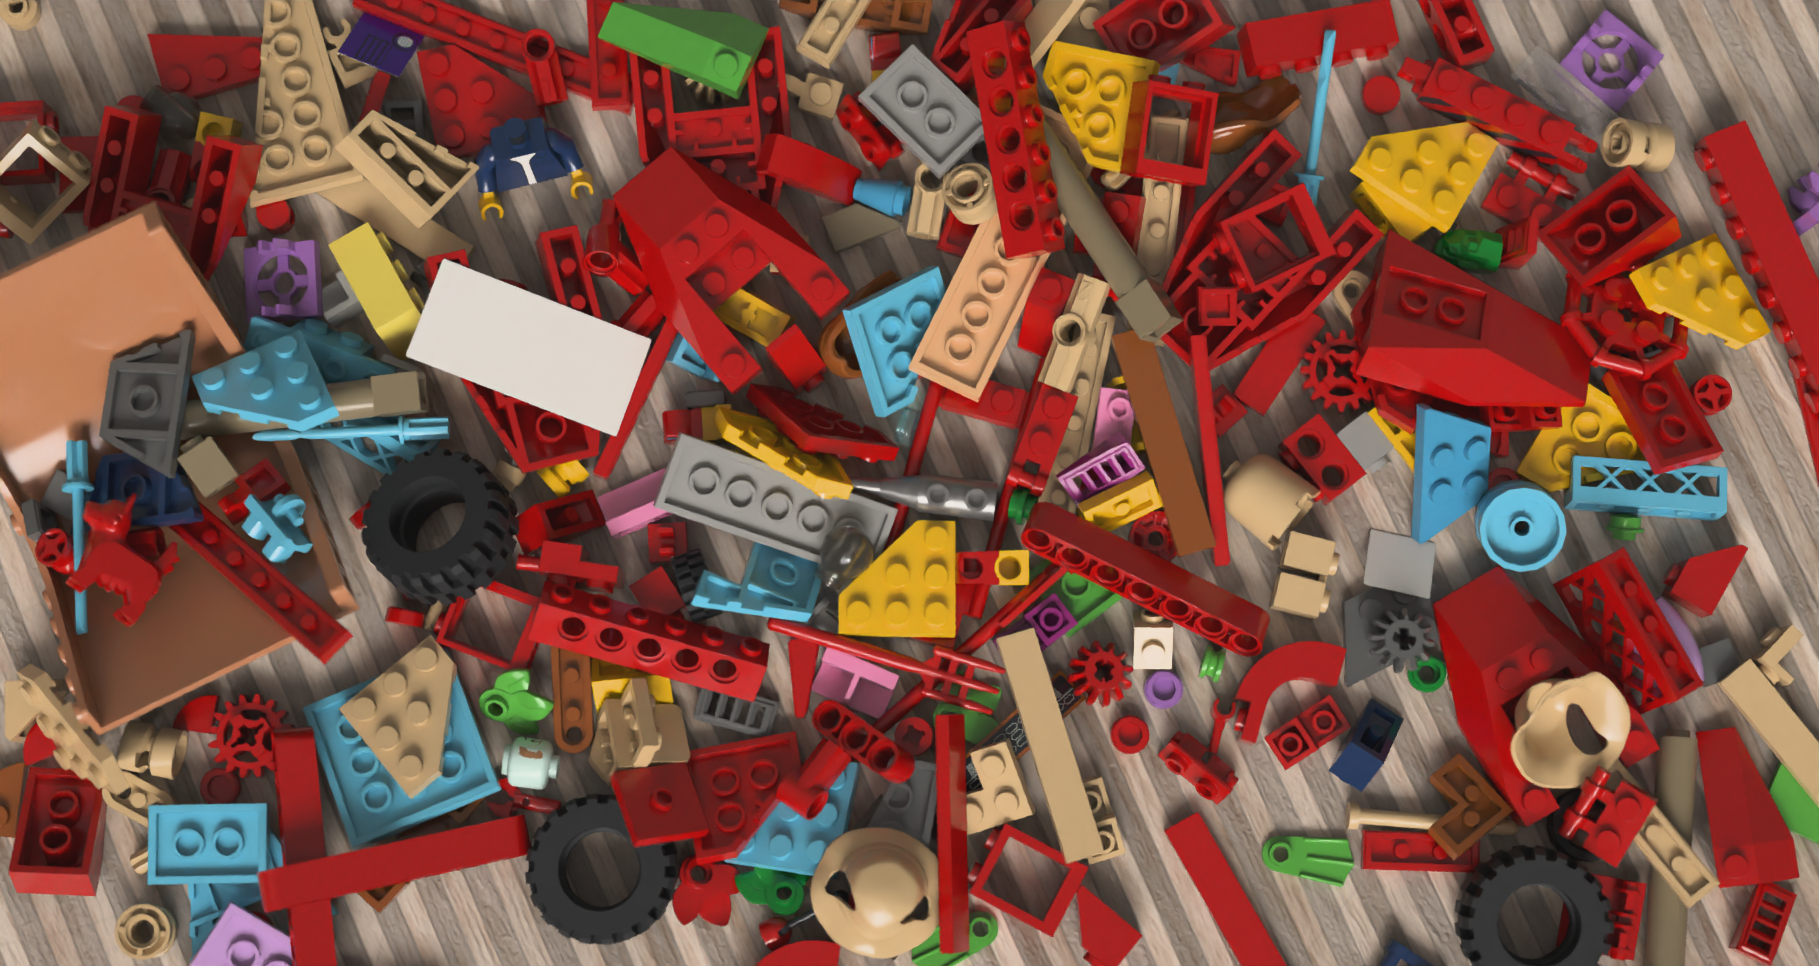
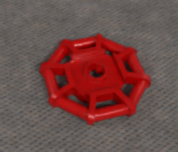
(1615, 333)

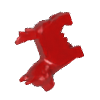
(116, 564)

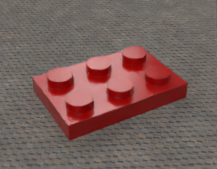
(1663, 419)

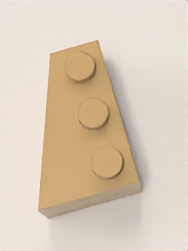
(405, 167)

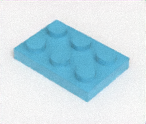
(208, 843)

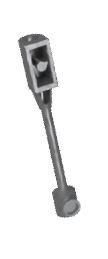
(935, 494)

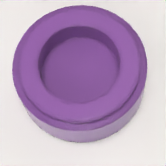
(1163, 689)

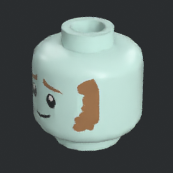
(530, 763)

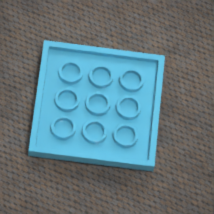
(366, 792)

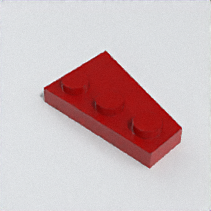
(205, 63)

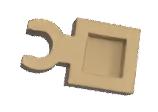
(348, 69)

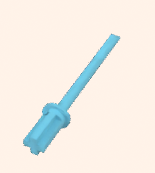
(1309, 177)
(407, 428)
(78, 484)

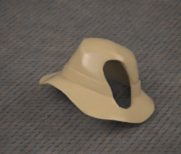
(1542, 739)
(888, 880)

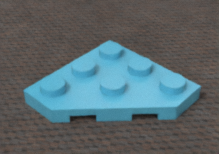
(888, 332)
(270, 385)
(797, 844)

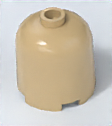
(1267, 497)

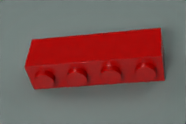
(1298, 39)

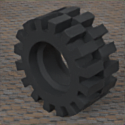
(687, 571)

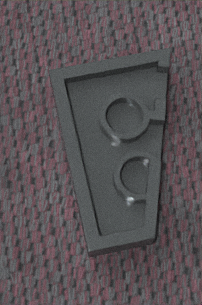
(910, 804)

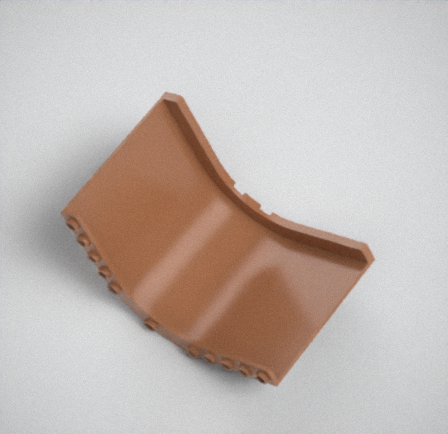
(57, 336)

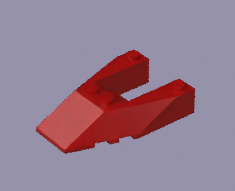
(717, 138)
(123, 174)
(705, 243)
(1279, 304)
(528, 432)
(1494, 650)

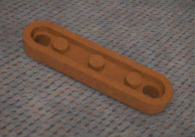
(572, 699)

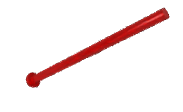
(974, 642)

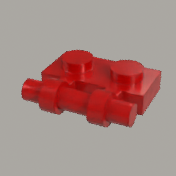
(1513, 201)
(1618, 823)

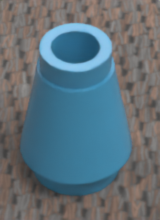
(883, 195)

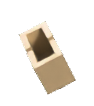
(1308, 557)

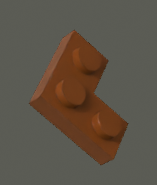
(1474, 803)

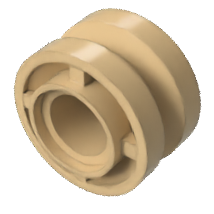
(960, 184)
(128, 935)

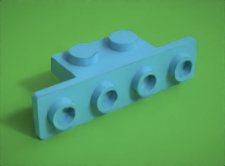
(336, 354)

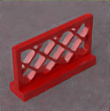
(1639, 623)

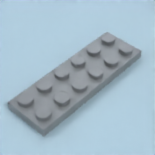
(760, 502)

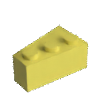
(380, 286)

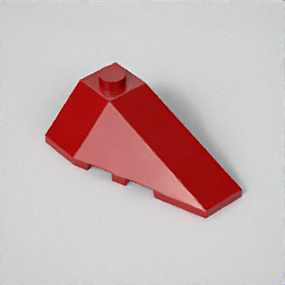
(1744, 822)

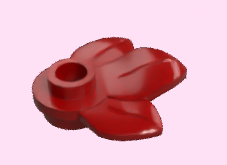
(706, 897)

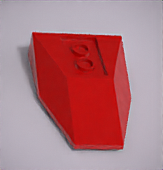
(1463, 337)

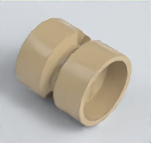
(1638, 144)
(147, 748)

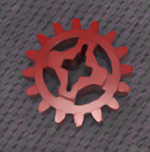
(1329, 358)
(241, 723)

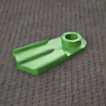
(1311, 858)
(929, 951)

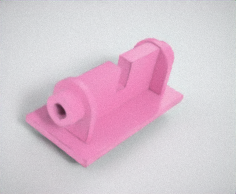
(1113, 415)

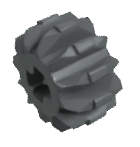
(1410, 631)

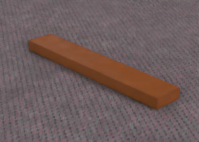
(1163, 444)

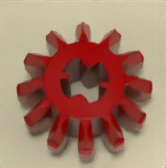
(1111, 684)

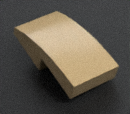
(1104, 820)

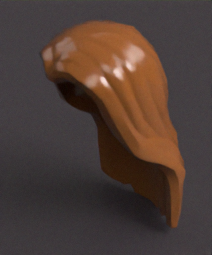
(1252, 113)
(834, 341)

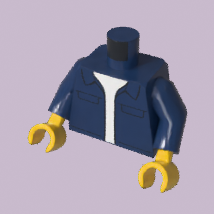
(526, 155)

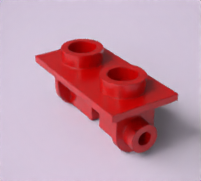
(875, 143)
(1211, 779)

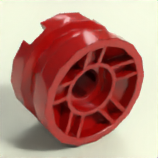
(1147, 525)

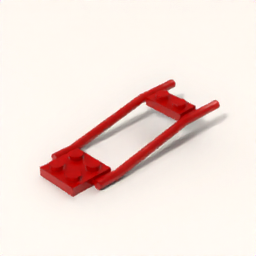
(997, 405)

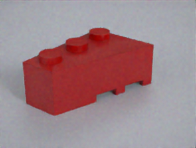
(952, 51)

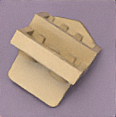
(637, 733)

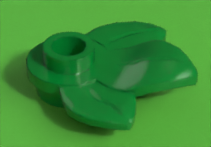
(764, 884)

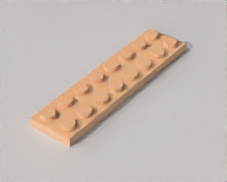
(984, 299)

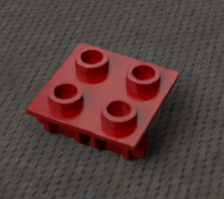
(1627, 905)

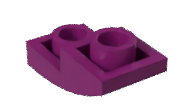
(1048, 619)

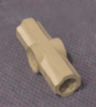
(926, 207)
(1083, 309)

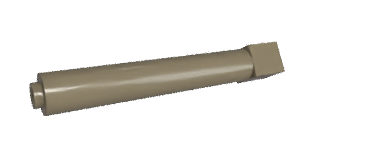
(1140, 298)
(354, 399)
(1676, 795)

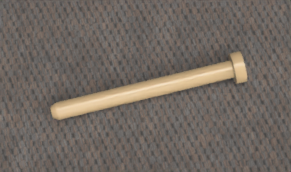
(1355, 815)

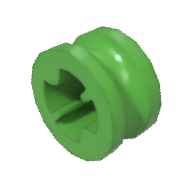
(1212, 663)

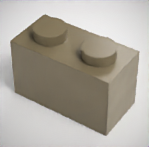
(207, 465)

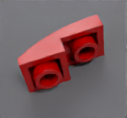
(1520, 418)
(1308, 731)

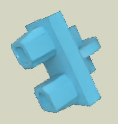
(282, 521)

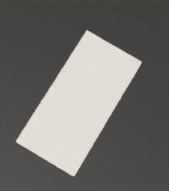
(528, 347)

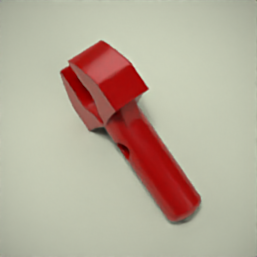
(522, 801)

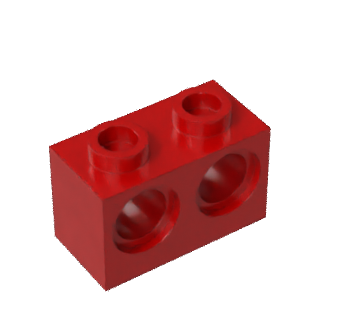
(1329, 454)

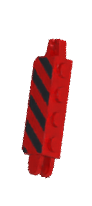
(1496, 112)

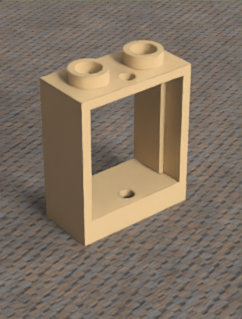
(72, 164)

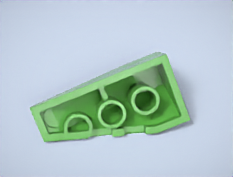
(698, 44)

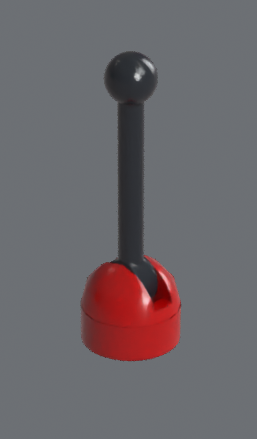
(778, 931)

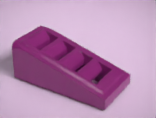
(1105, 451)

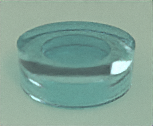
(907, 426)

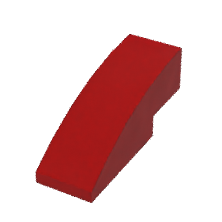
(808, 168)

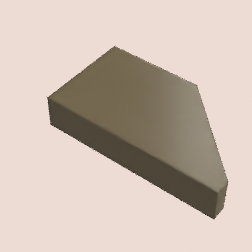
(856, 226)

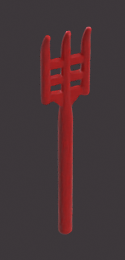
(928, 669)

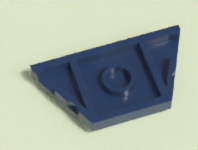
(158, 500)

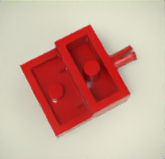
(571, 565)

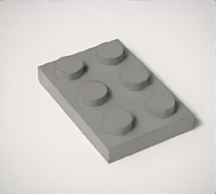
(924, 111)

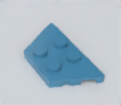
(1448, 469)

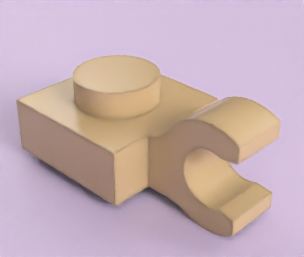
(816, 96)

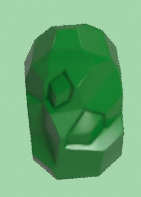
(1471, 250)

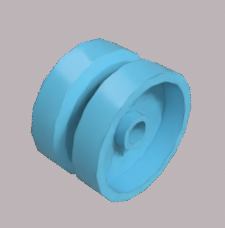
(1516, 548)

